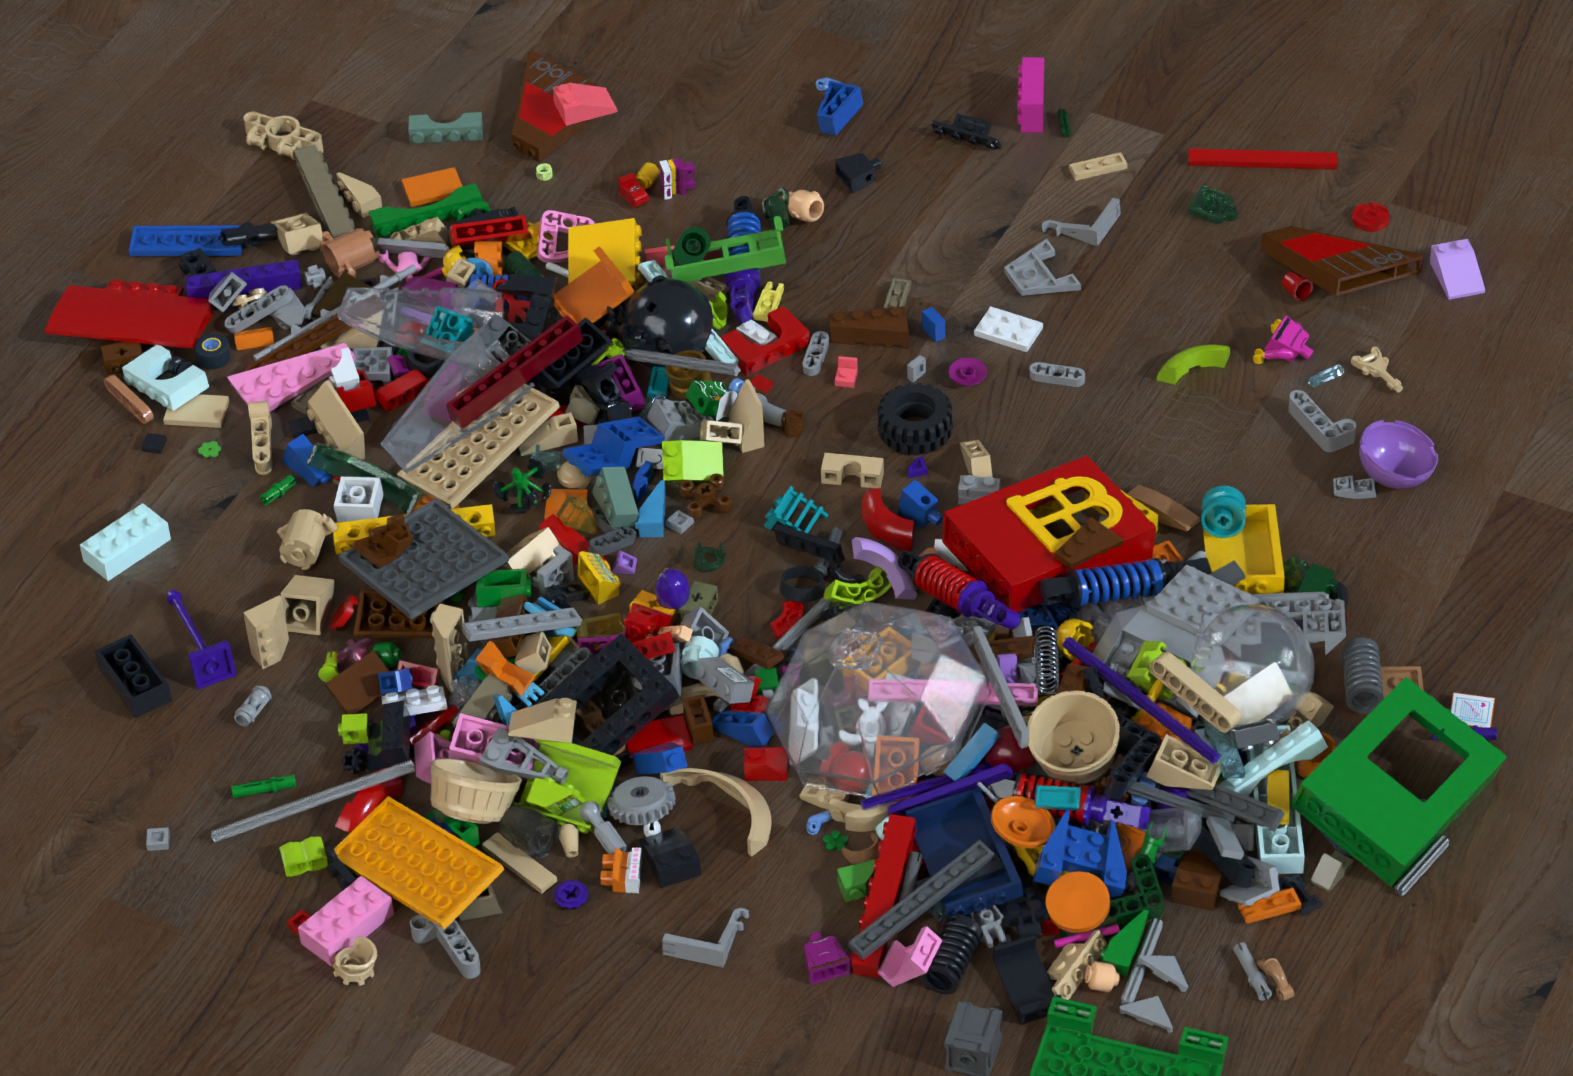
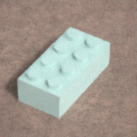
(125, 542)

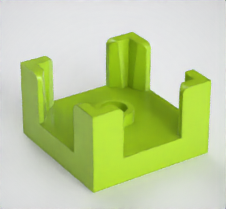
(1140, 670)

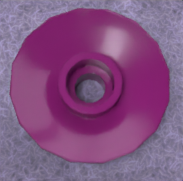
(968, 371)

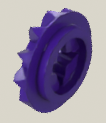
(569, 888)

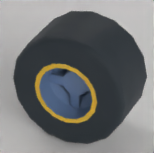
(212, 351)

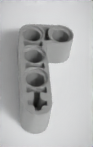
(1324, 432)
(453, 941)

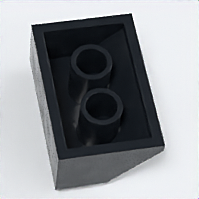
(389, 736)

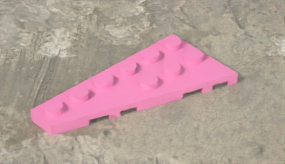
(286, 378)

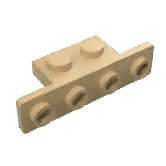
(1072, 964)

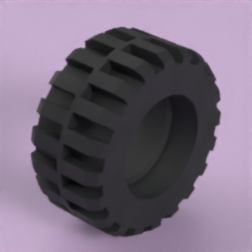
(914, 401)

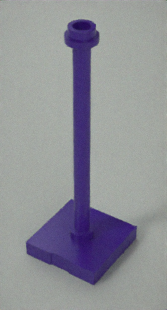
(210, 663)

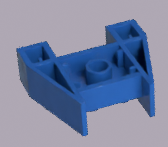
(1083, 851)

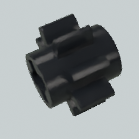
(354, 761)

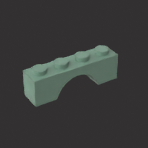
(466, 128)

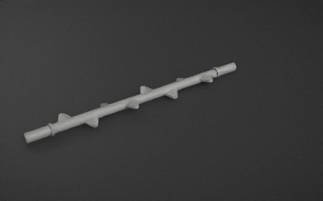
(297, 331)

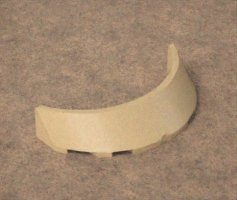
(737, 789)

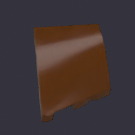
(385, 542)

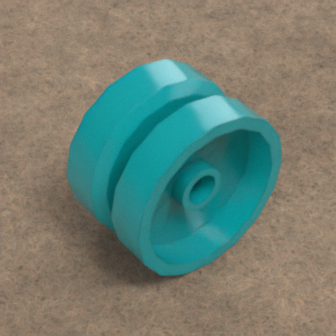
(1223, 511)

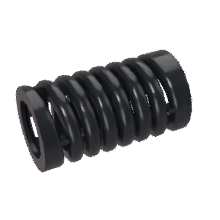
(959, 941)

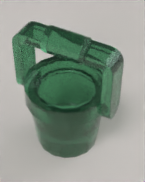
(777, 207)

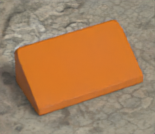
(254, 338)

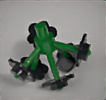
(524, 488)

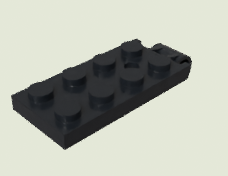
(1026, 910)

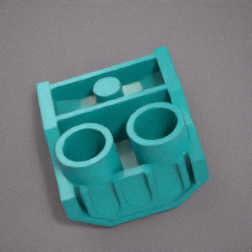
(449, 325)

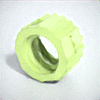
(544, 172)

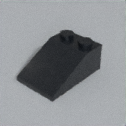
(671, 857)

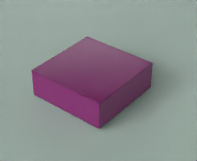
(398, 364)

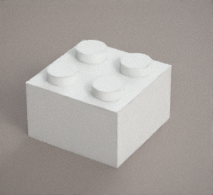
(358, 498)

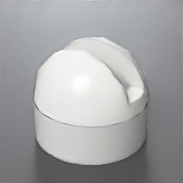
(657, 829)

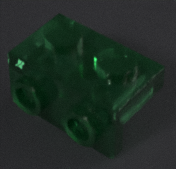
(1294, 573)

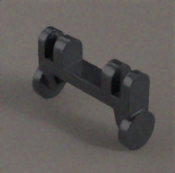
(1310, 902)

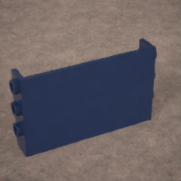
(949, 829)

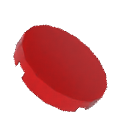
(1370, 217)
(343, 613)

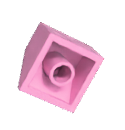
(426, 750)

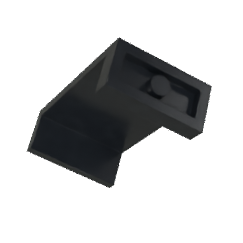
(1024, 978)

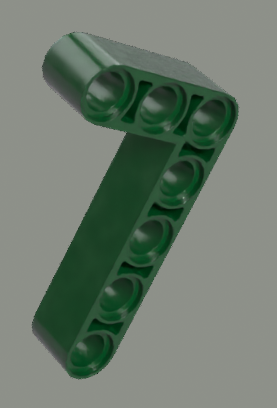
(1139, 901)

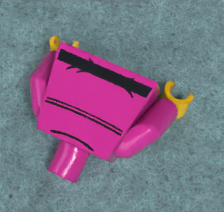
(1286, 342)

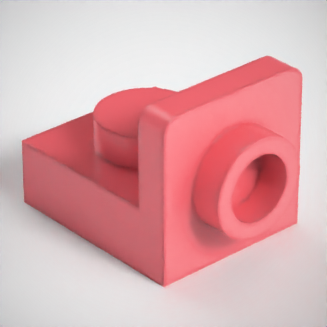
(846, 372)

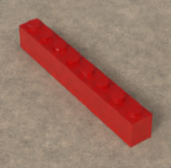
(885, 885)

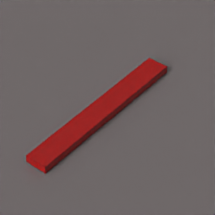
(1262, 159)

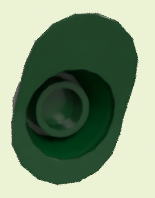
(691, 246)

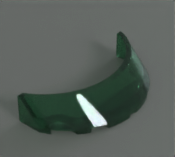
(346, 465)

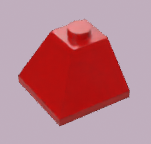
(765, 763)

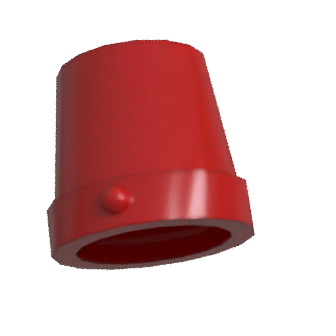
(1297, 286)

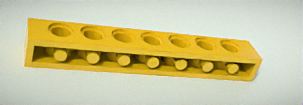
(478, 517)

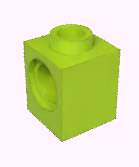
(354, 728)

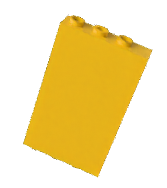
(1253, 549)

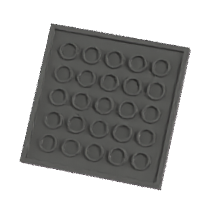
(437, 564)

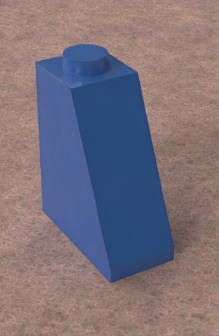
(295, 458)
(660, 759)

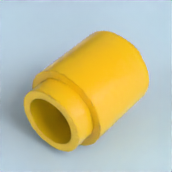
(647, 175)

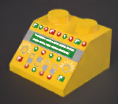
(597, 577)

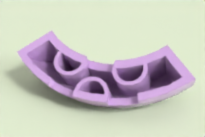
(881, 556)

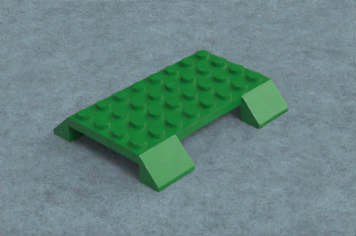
(1073, 1051)

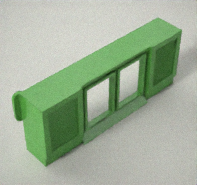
(764, 247)

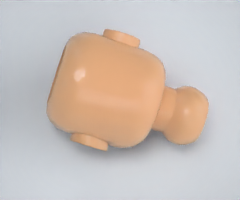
(805, 205)

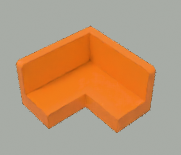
(494, 662)

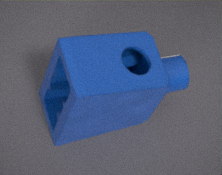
(919, 505)

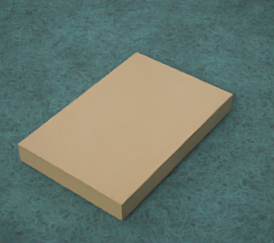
(199, 412)

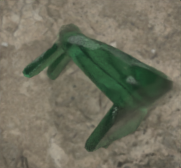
(703, 566)

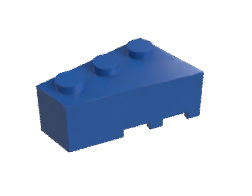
(838, 107)

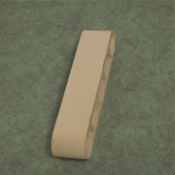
(1195, 692)

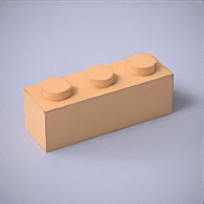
(678, 633)

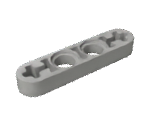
(257, 306)

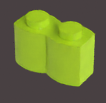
(303, 856)

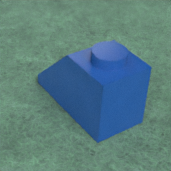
(395, 681)

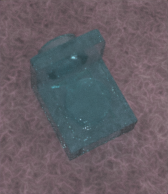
(550, 460)

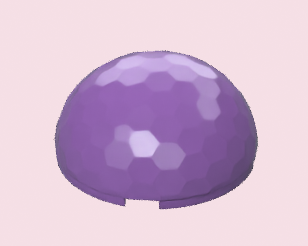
(1397, 454)

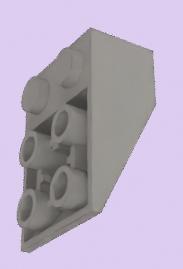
(676, 419)

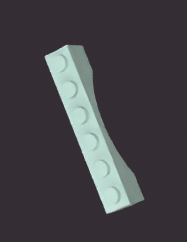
(1300, 744)

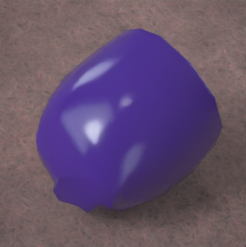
(672, 589)

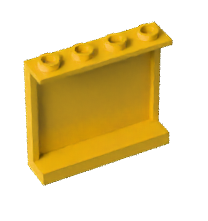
(618, 241)

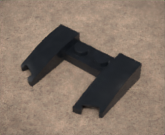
(540, 292)

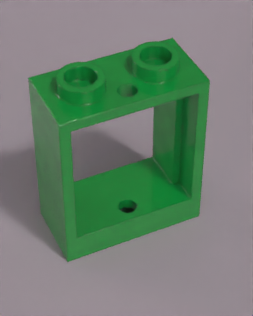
(502, 584)

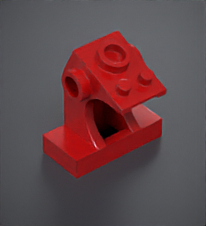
(644, 621)

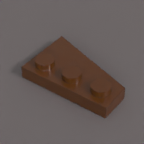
(1086, 543)

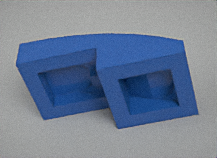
(642, 478)

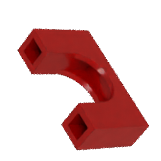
(752, 357)

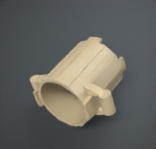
(304, 537)

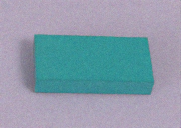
(658, 382)
(1057, 798)

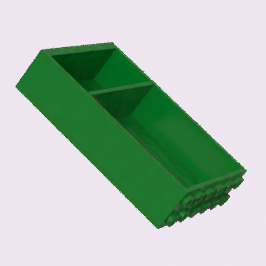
(1372, 811)

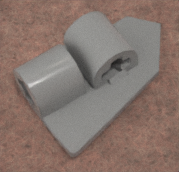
(289, 314)

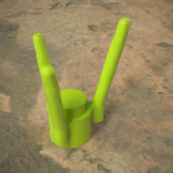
(614, 350)

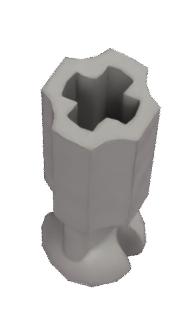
(604, 831)

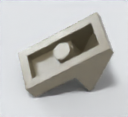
(582, 406)
(1331, 870)

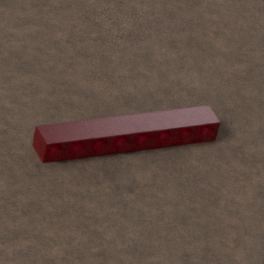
(514, 372)

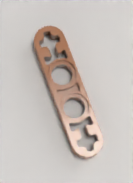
(128, 399)

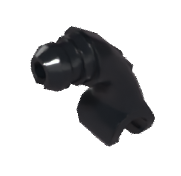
(837, 574)

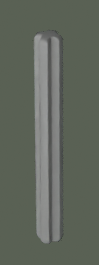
(1139, 970)

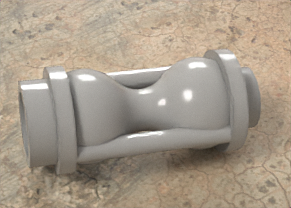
(247, 712)

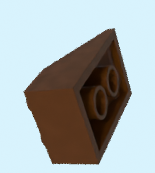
(1197, 882)

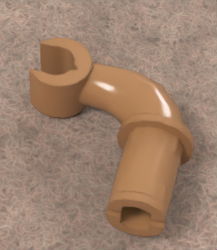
(1272, 968)

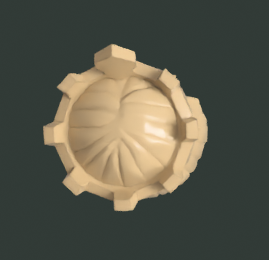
(356, 961)

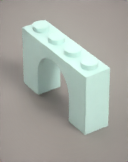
(170, 392)

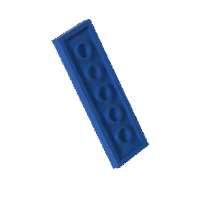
(181, 240)

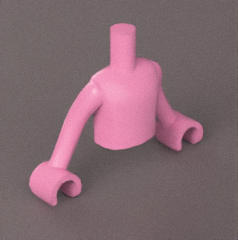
(404, 260)

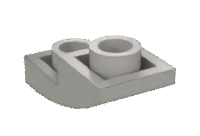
(1358, 489)

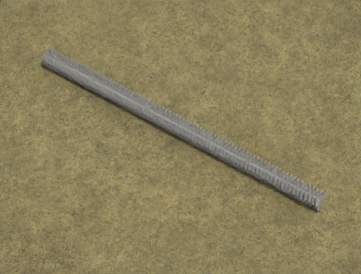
(682, 361)
(785, 641)
(314, 801)

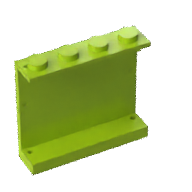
(589, 773)

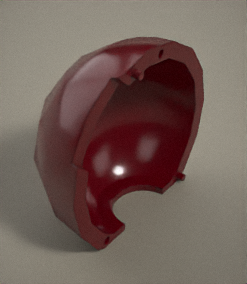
(1007, 751)

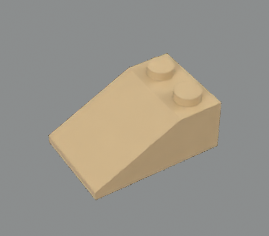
(299, 233)
(749, 412)
(545, 721)
(1182, 766)

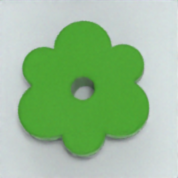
(209, 449)

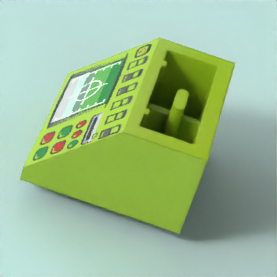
(552, 797)

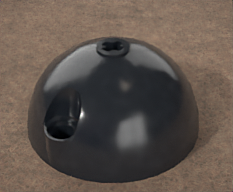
(671, 315)

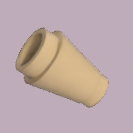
(569, 839)

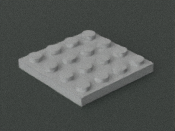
(1195, 594)

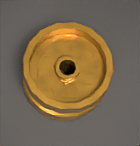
(681, 378)

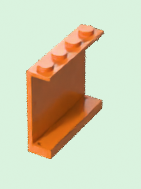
(593, 291)

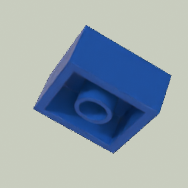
(933, 324)

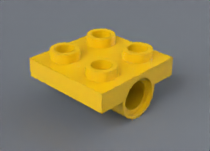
(530, 245)

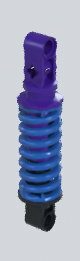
(745, 282)

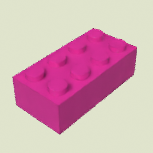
(1031, 95)

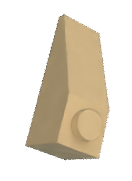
(976, 458)

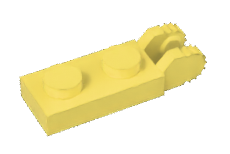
(768, 301)

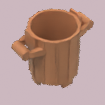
(348, 251)

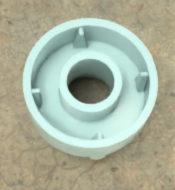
(696, 648)

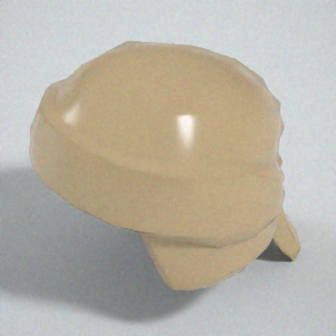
(572, 477)

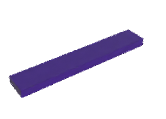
(985, 777)

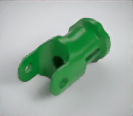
(1152, 844)

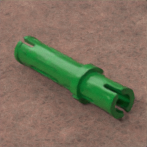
(268, 785)

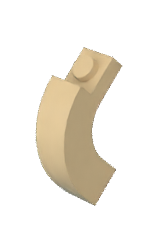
(856, 818)

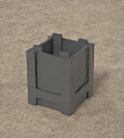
(973, 1039)

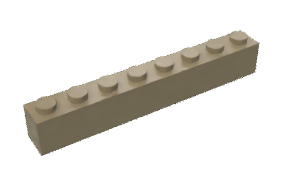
(323, 192)

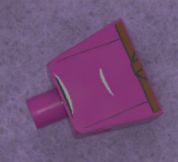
(825, 958)

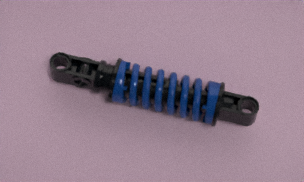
(1114, 582)

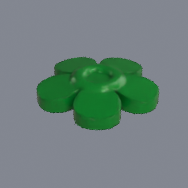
(835, 840)

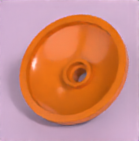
(1021, 823)

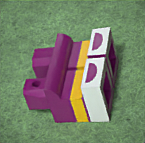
(674, 179)

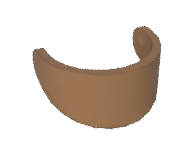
(865, 855)

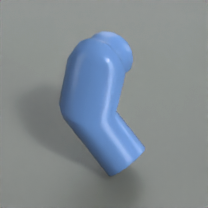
(822, 84)
(724, 646)
(815, 821)

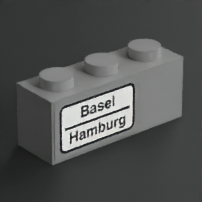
(724, 680)

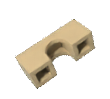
(838, 466)

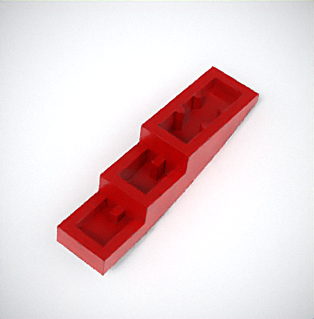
(567, 537)

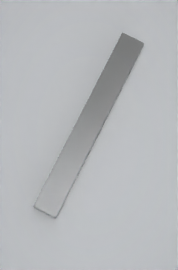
(1000, 687)

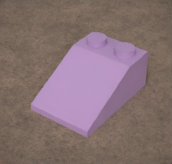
(1457, 269)

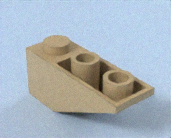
(360, 194)
(428, 231)
(551, 434)

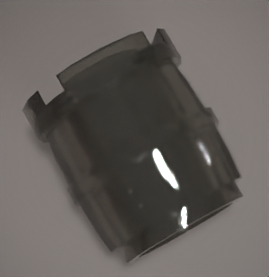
(529, 831)

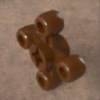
(705, 496)

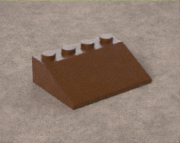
(381, 619)

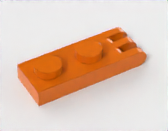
(1277, 904)

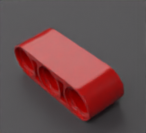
(401, 390)

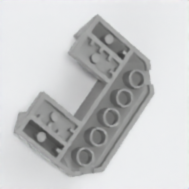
(1321, 616)
(1130, 630)

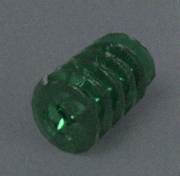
(518, 264)

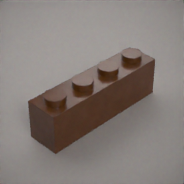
(510, 607)

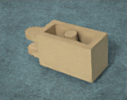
(533, 653)

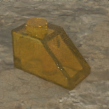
(577, 514)

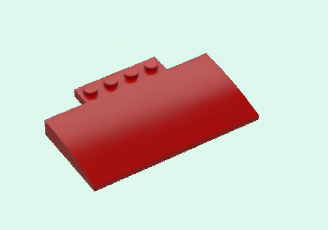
(131, 314)

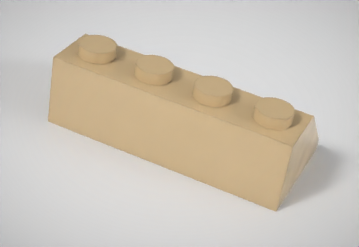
(335, 421)
(449, 642)

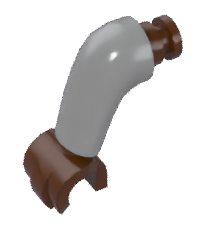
(777, 416)

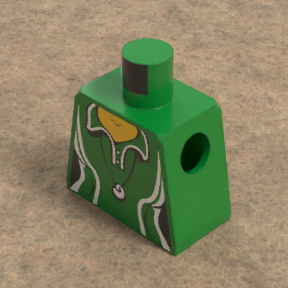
(706, 396)

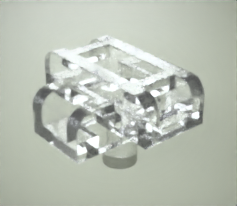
(463, 690)

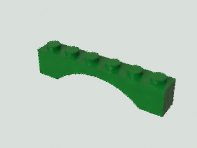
(390, 220)

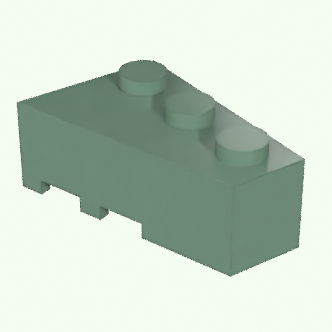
(615, 497)

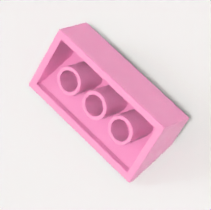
(473, 737)

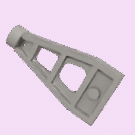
(501, 746)

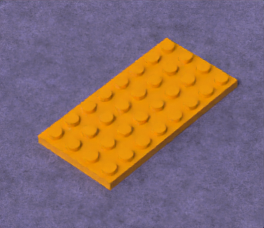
(417, 862)

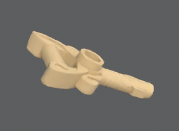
(1376, 368)

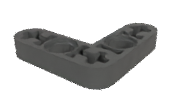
(620, 536)

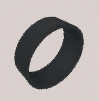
(801, 594)

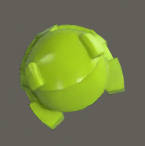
(719, 311)

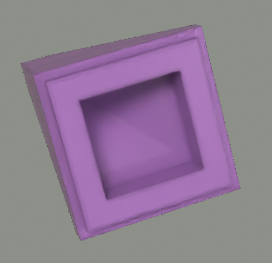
(624, 564)

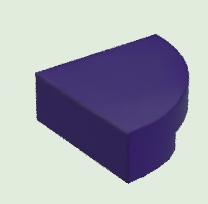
(917, 468)

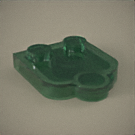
(1213, 206)

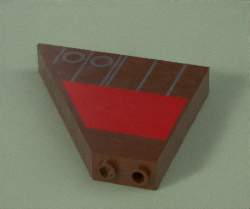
(537, 123)
(1338, 262)

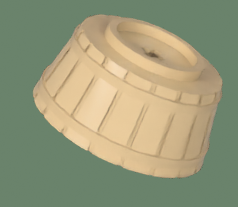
(1073, 721)
(471, 790)

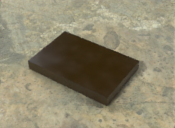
(337, 292)

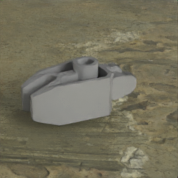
(991, 923)

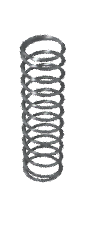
(1055, 657)

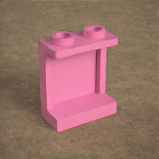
(911, 961)

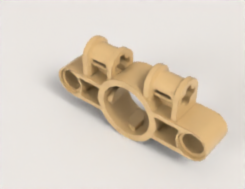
(262, 132)

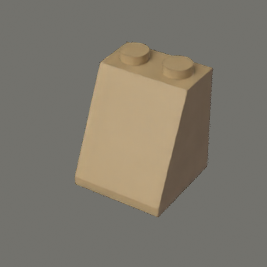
(307, 603)

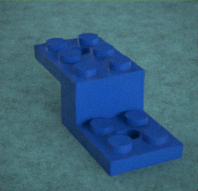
(613, 445)

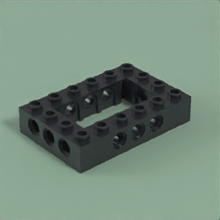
(637, 712)

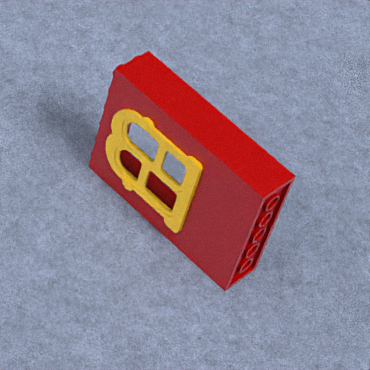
(1013, 549)

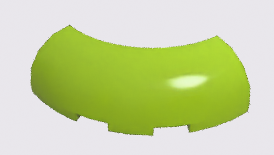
(1202, 356)
(857, 593)

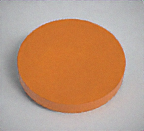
(1078, 902)

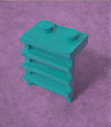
(786, 505)

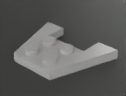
(1033, 277)

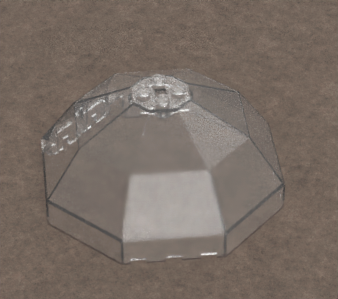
(879, 711)

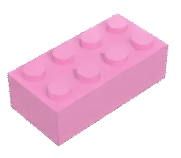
(347, 916)

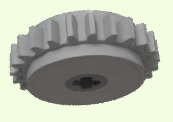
(641, 800)

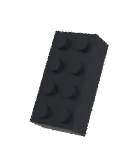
(133, 676)

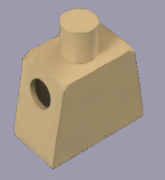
(718, 432)

